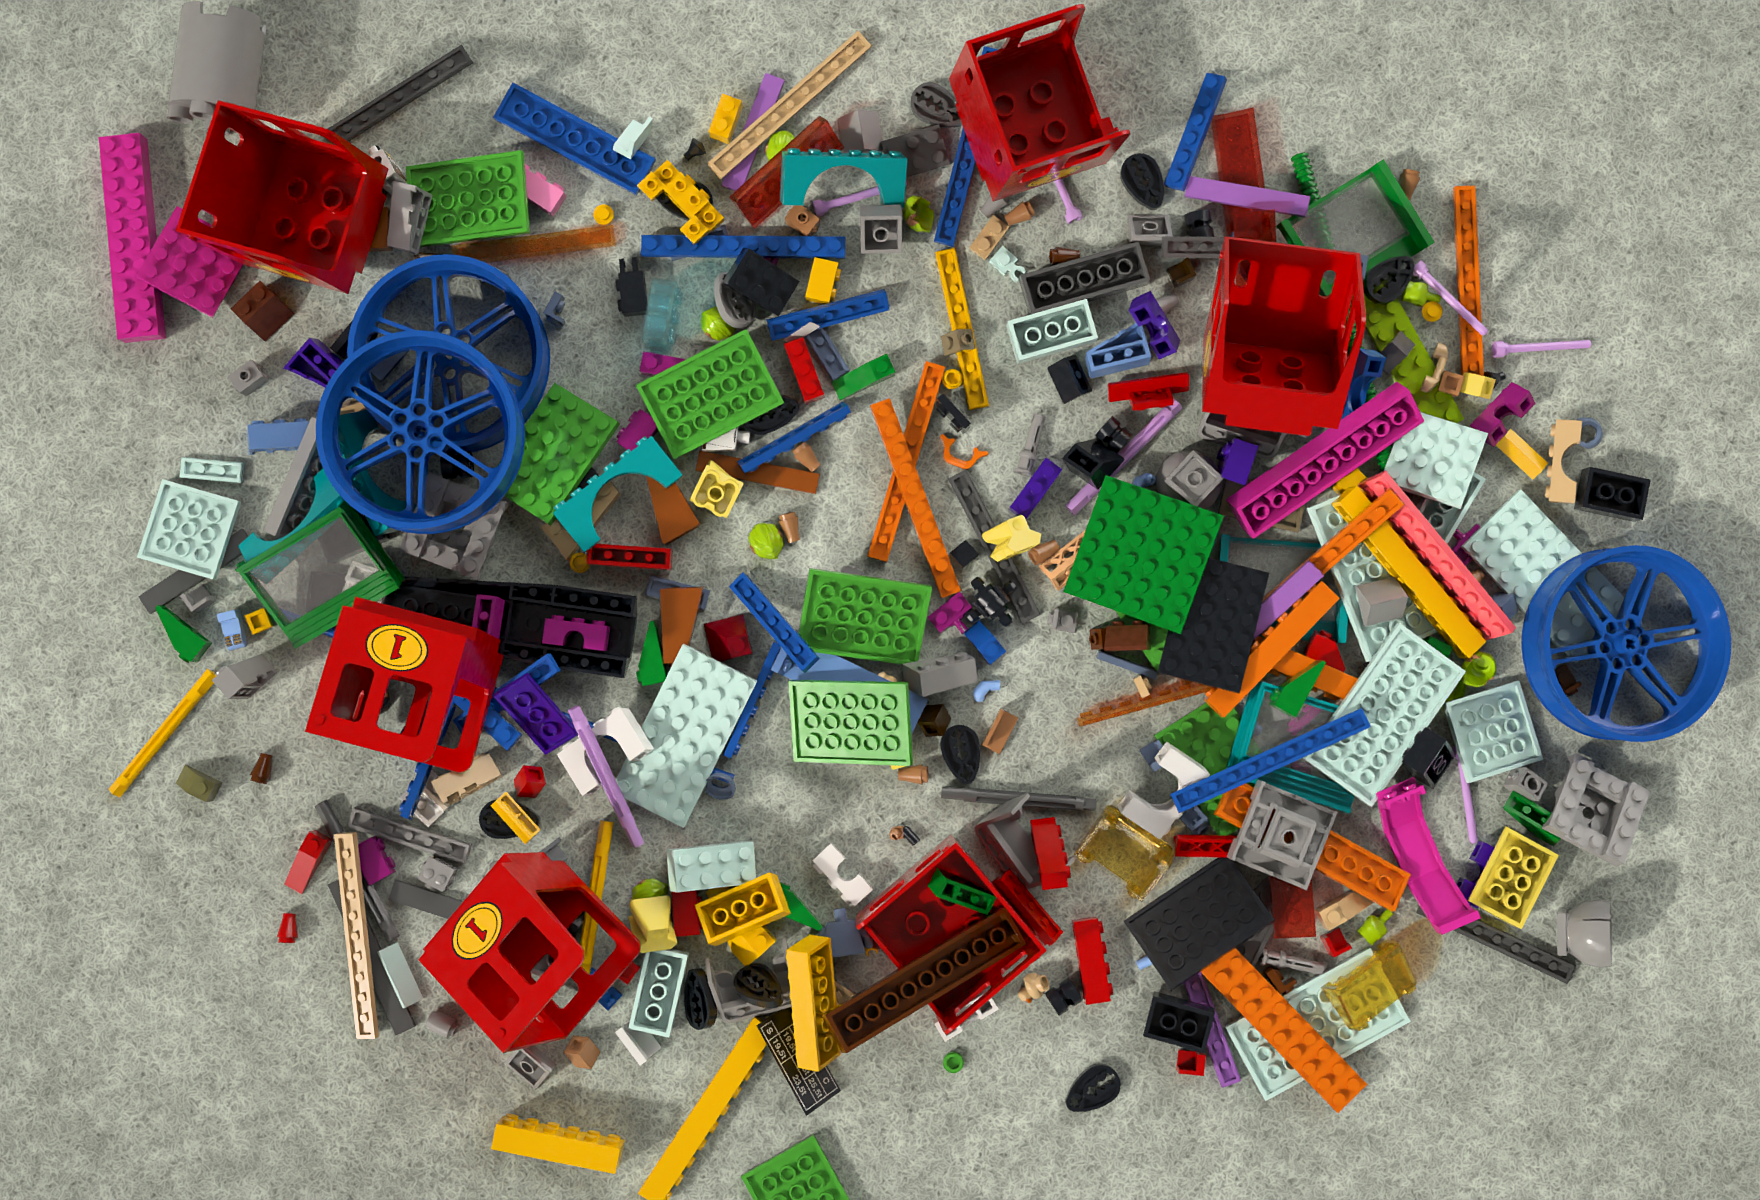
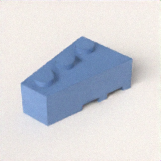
(1120, 353)
(275, 435)

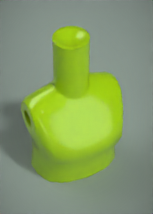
(1418, 294)
(1374, 927)

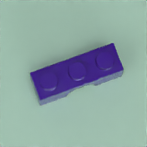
(1149, 313)
(1035, 488)
(1481, 856)

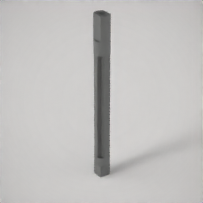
(1035, 800)
(370, 895)

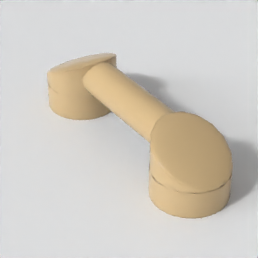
(1441, 354)

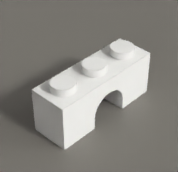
(853, 889)
(985, 1010)

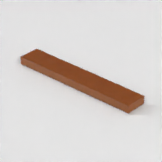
(765, 474)

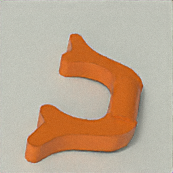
(958, 462)

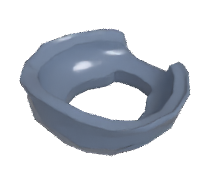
(1599, 434)
(717, 792)

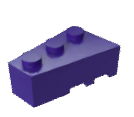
(314, 362)
(1236, 460)

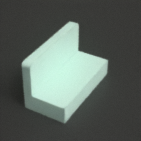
(633, 138)

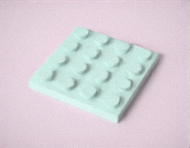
(1436, 460)
(189, 529)
(1492, 731)

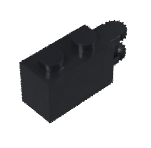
(632, 290)

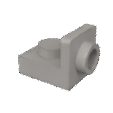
(1063, 620)

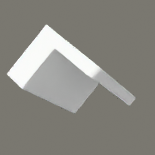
(639, 1043)

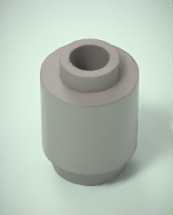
(442, 1024)

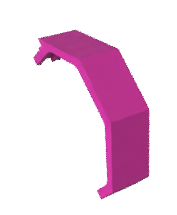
(1418, 855)

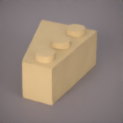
(457, 785)

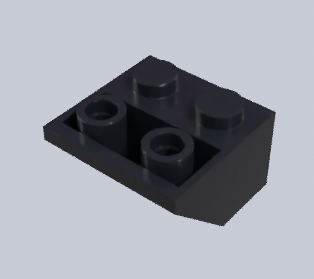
(1092, 461)

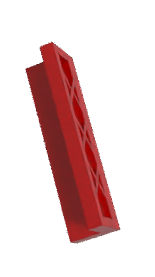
(1202, 845)
(1028, 907)

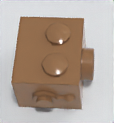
(806, 225)

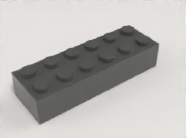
(1085, 278)

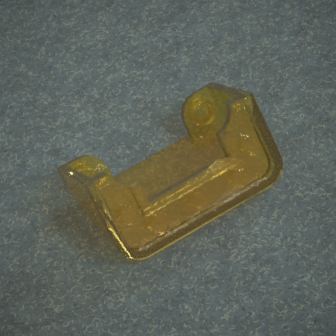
(1126, 851)
(1372, 985)

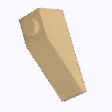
(1341, 909)

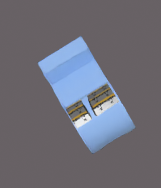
(233, 629)

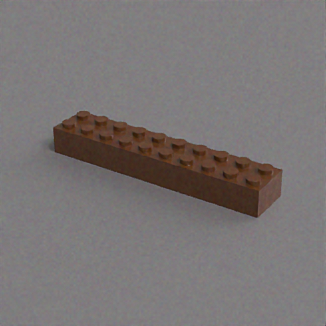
(923, 980)

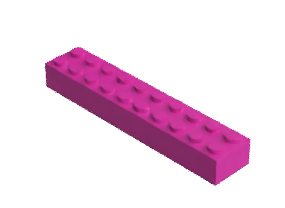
(130, 235)
(1325, 460)

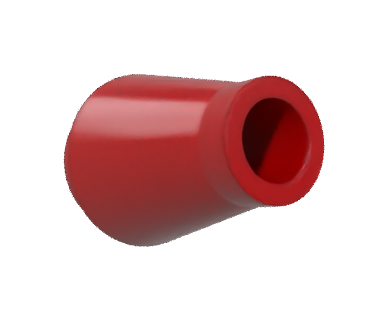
(288, 929)

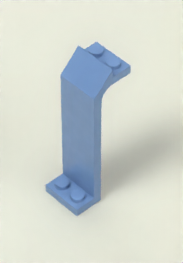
(838, 669)

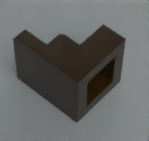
(1181, 273)
(934, 720)

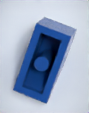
(984, 642)

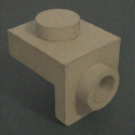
(957, 341)

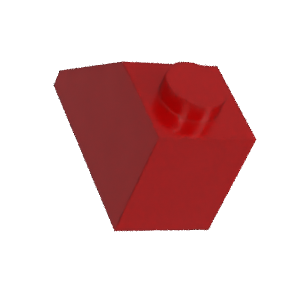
(1324, 648)

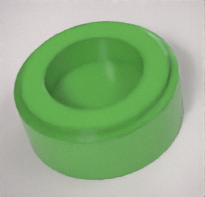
(953, 1062)

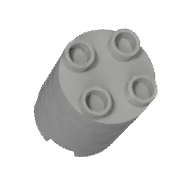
(215, 61)

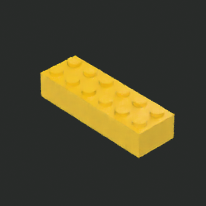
(811, 996)
(558, 1144)

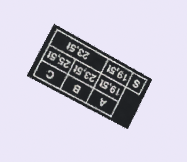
(808, 1086)

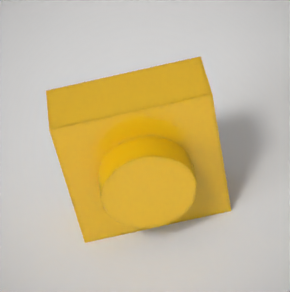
(259, 621)

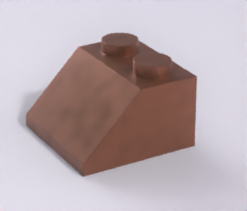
(262, 311)
(1127, 637)

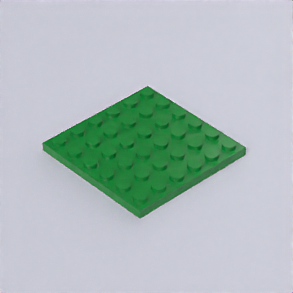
(1143, 554)

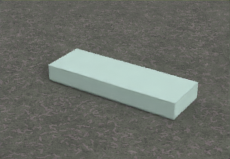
(212, 470)
(400, 975)

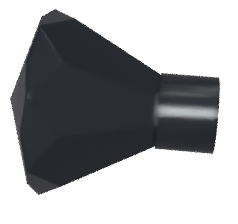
(695, 149)
(1498, 376)

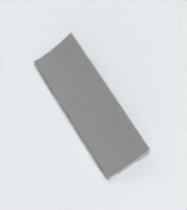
(298, 488)

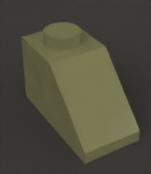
(198, 784)

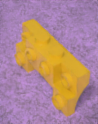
(686, 197)

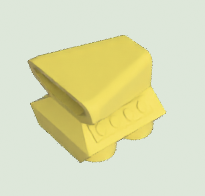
(716, 490)
(1011, 538)
(652, 923)

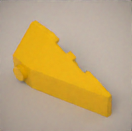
(749, 945)

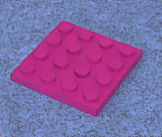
(189, 269)

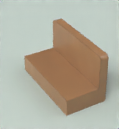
(999, 731)

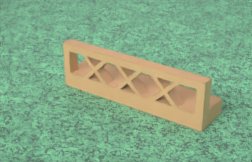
(1060, 574)

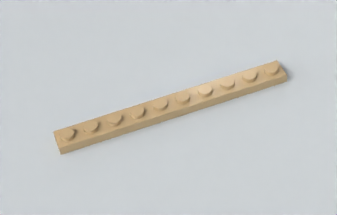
(789, 105)
(356, 935)

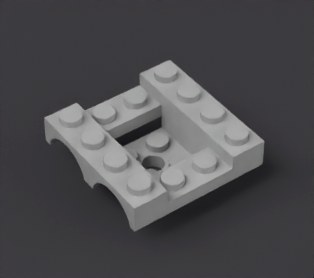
(468, 547)
(1611, 826)
(1286, 861)

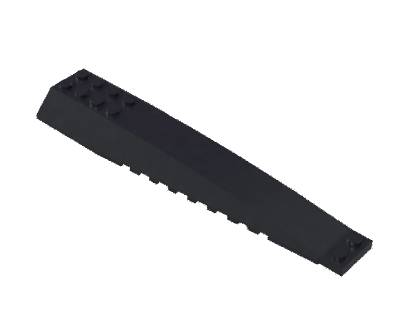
(525, 616)

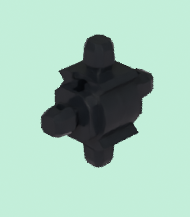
(991, 601)

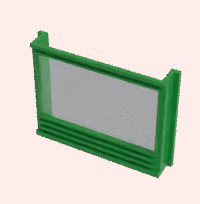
(1361, 217)
(319, 571)

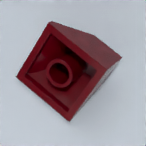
(728, 638)

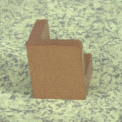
(1450, 383)
(582, 1052)

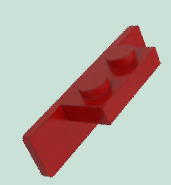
(1149, 391)

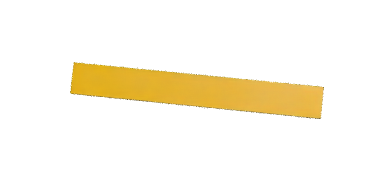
(960, 319)

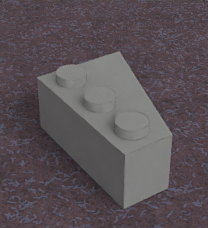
(407, 217)
(940, 673)
(244, 677)

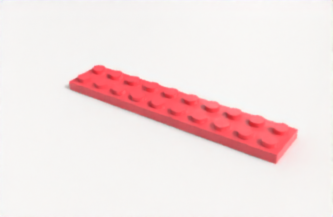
(1441, 560)

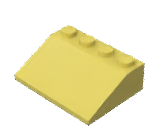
(1513, 878)

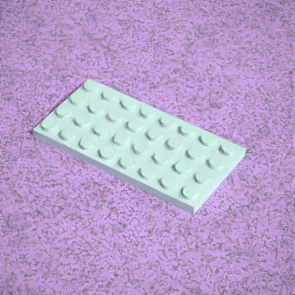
(1520, 550)
(1357, 569)
(1399, 697)
(687, 733)
(1265, 1064)

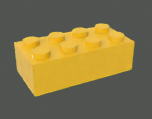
(742, 909)

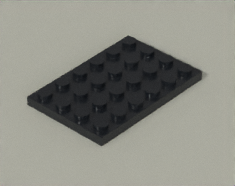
(1218, 628)
(1198, 921)

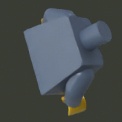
(846, 937)

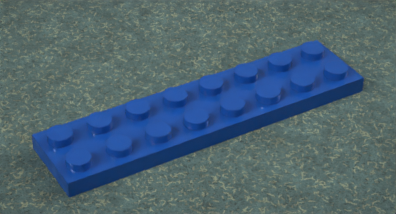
(572, 138)

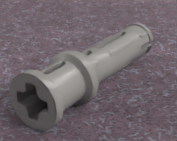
(1029, 454)
(1281, 958)

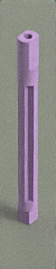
(1128, 453)
(605, 775)

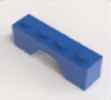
(1367, 368)

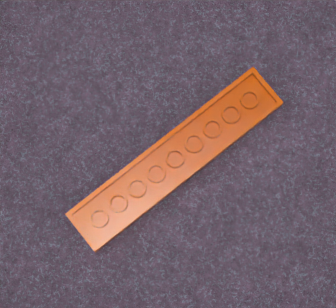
(1339, 859)
(1285, 1029)

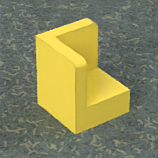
(1477, 385)

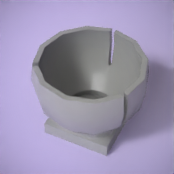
(1189, 478)
(1586, 933)

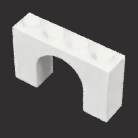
(620, 726)
(1159, 817)

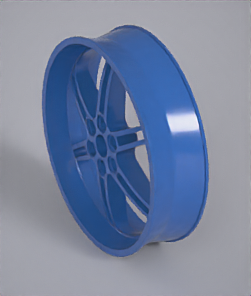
(447, 267)
(350, 376)
(1621, 644)

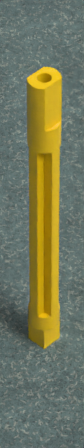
(163, 733)
(596, 885)

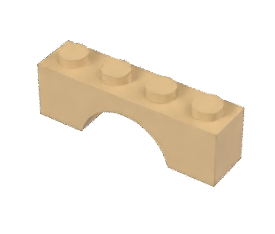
(1566, 434)

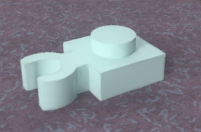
(1005, 262)

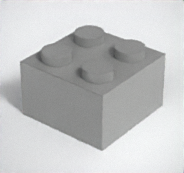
(880, 229)

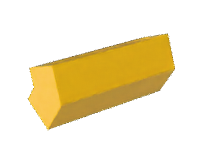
(1522, 454)
(515, 818)

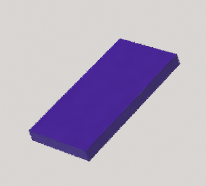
(536, 713)

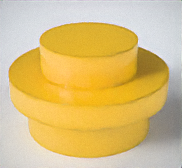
(603, 214)
(1432, 311)
(952, 379)
(578, 563)

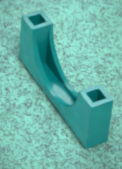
(802, 168)
(351, 435)
(645, 459)
(325, 501)

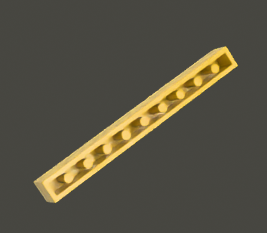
(1414, 578)
(704, 1114)

